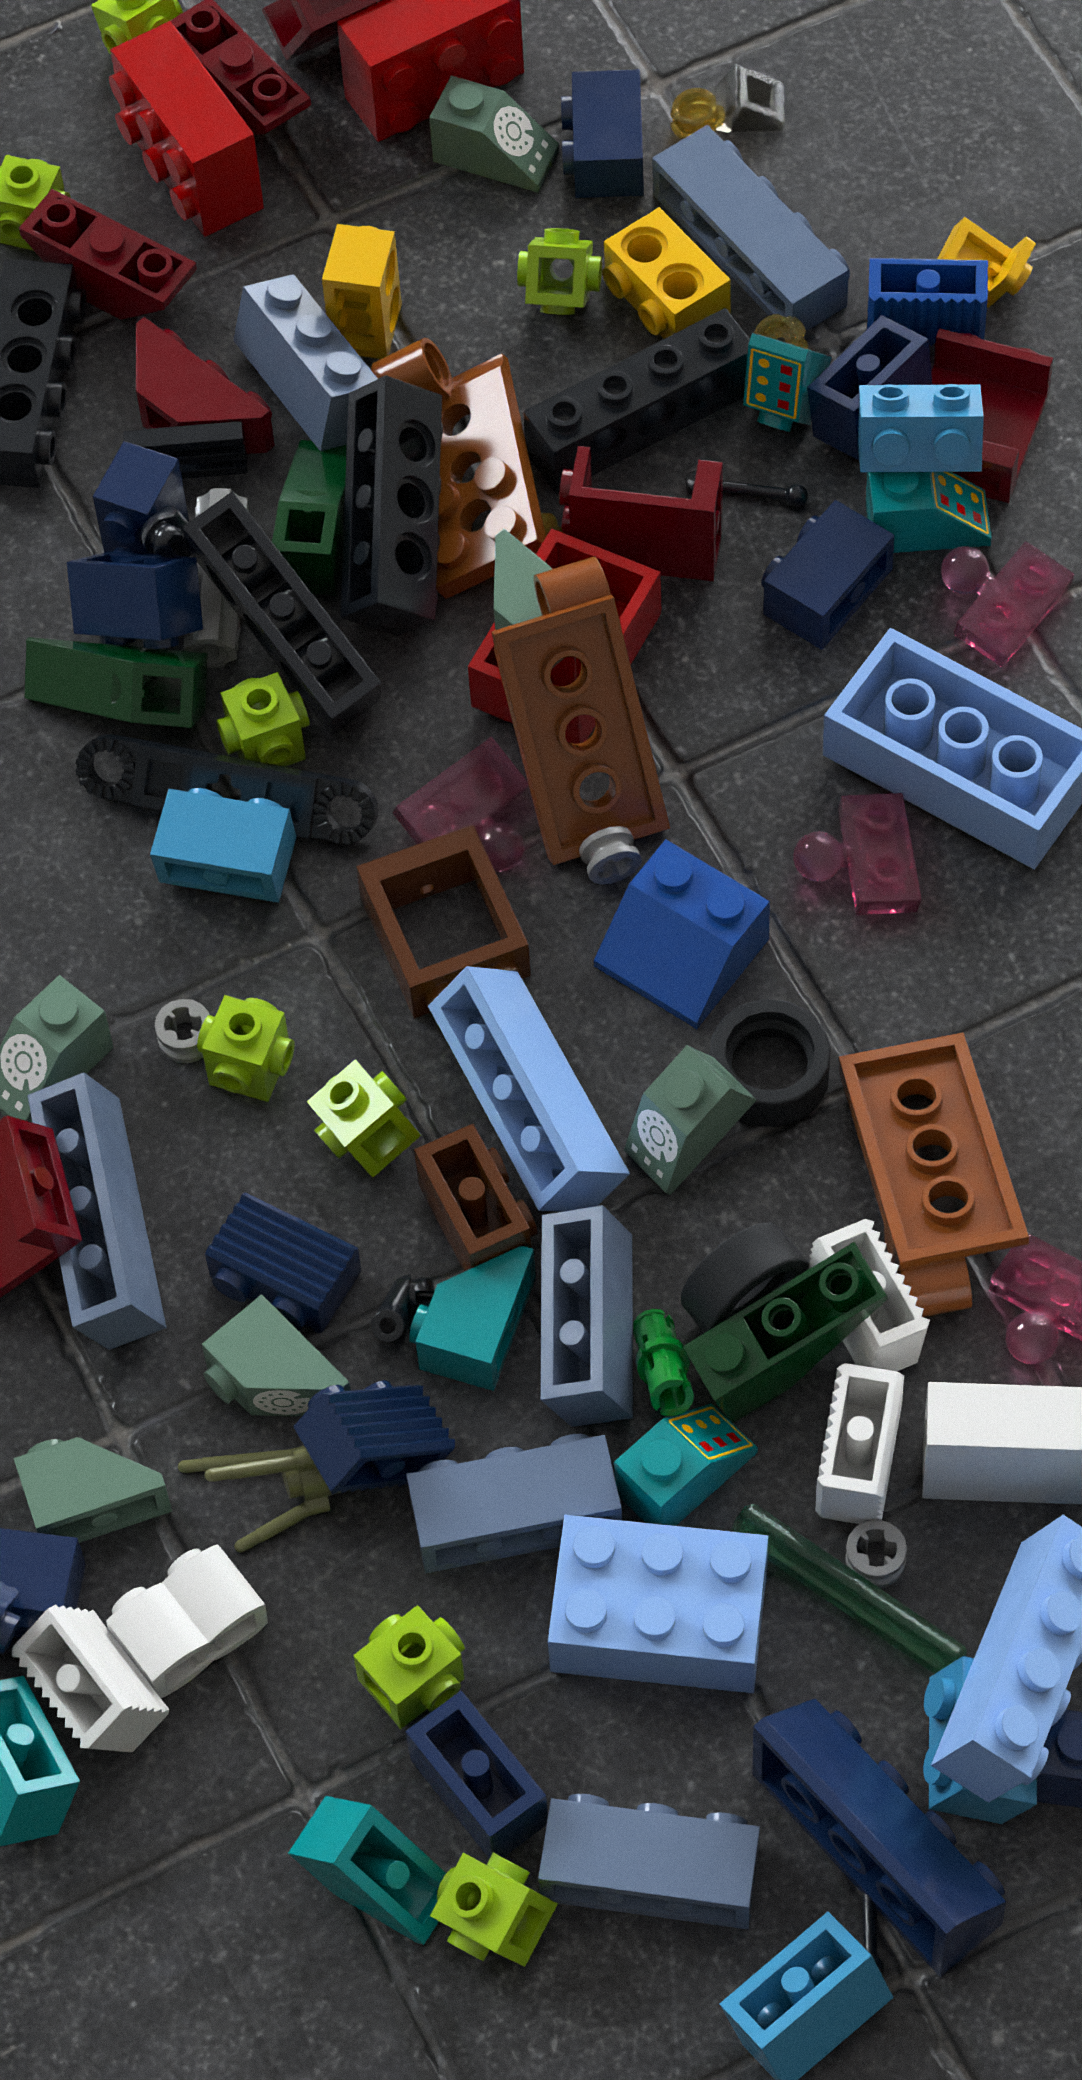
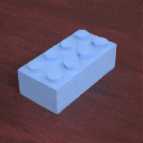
(958, 747)

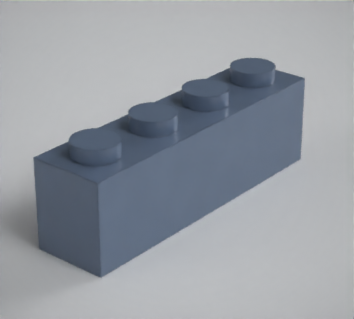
(750, 229)
(112, 1269)

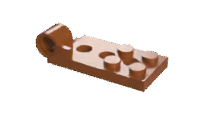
(493, 438)
(580, 623)
(924, 1241)

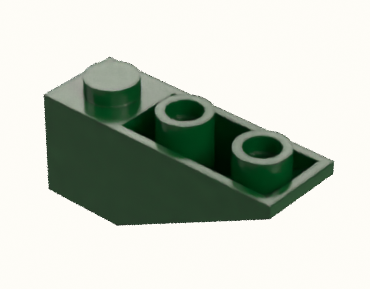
(312, 516)
(118, 680)
(785, 1332)

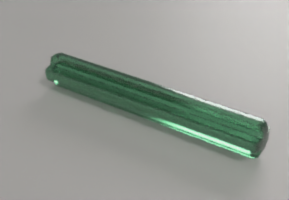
(851, 1591)

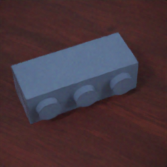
(301, 356)
(586, 1316)
(509, 1500)
(650, 1861)

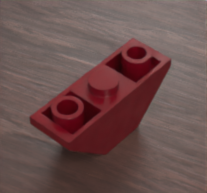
(241, 68)
(113, 263)
(184, 390)

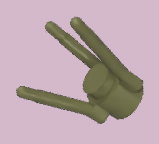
(299, 1477)

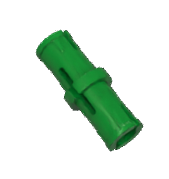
(662, 1362)

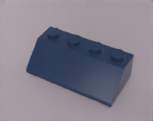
(877, 1833)

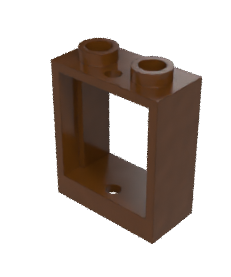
(425, 872)

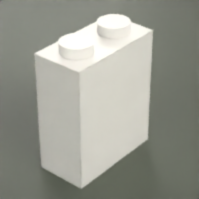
(1002, 1443)

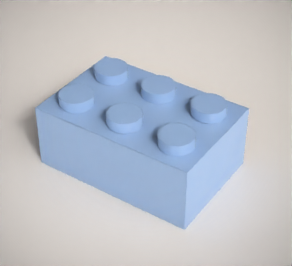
(658, 1603)

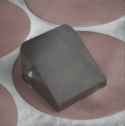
(750, 101)

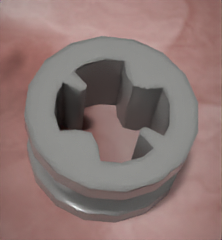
(610, 855)
(166, 1028)
(893, 1544)

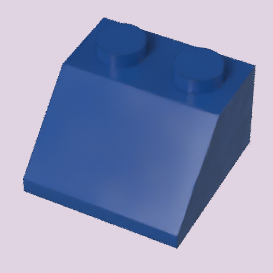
(683, 934)

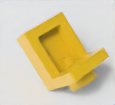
(1006, 266)

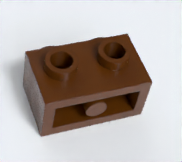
(471, 1197)

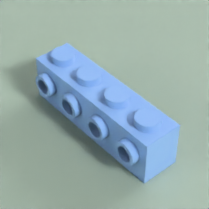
(528, 1090)
(1019, 1669)

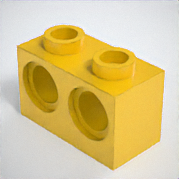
(664, 275)
(363, 288)

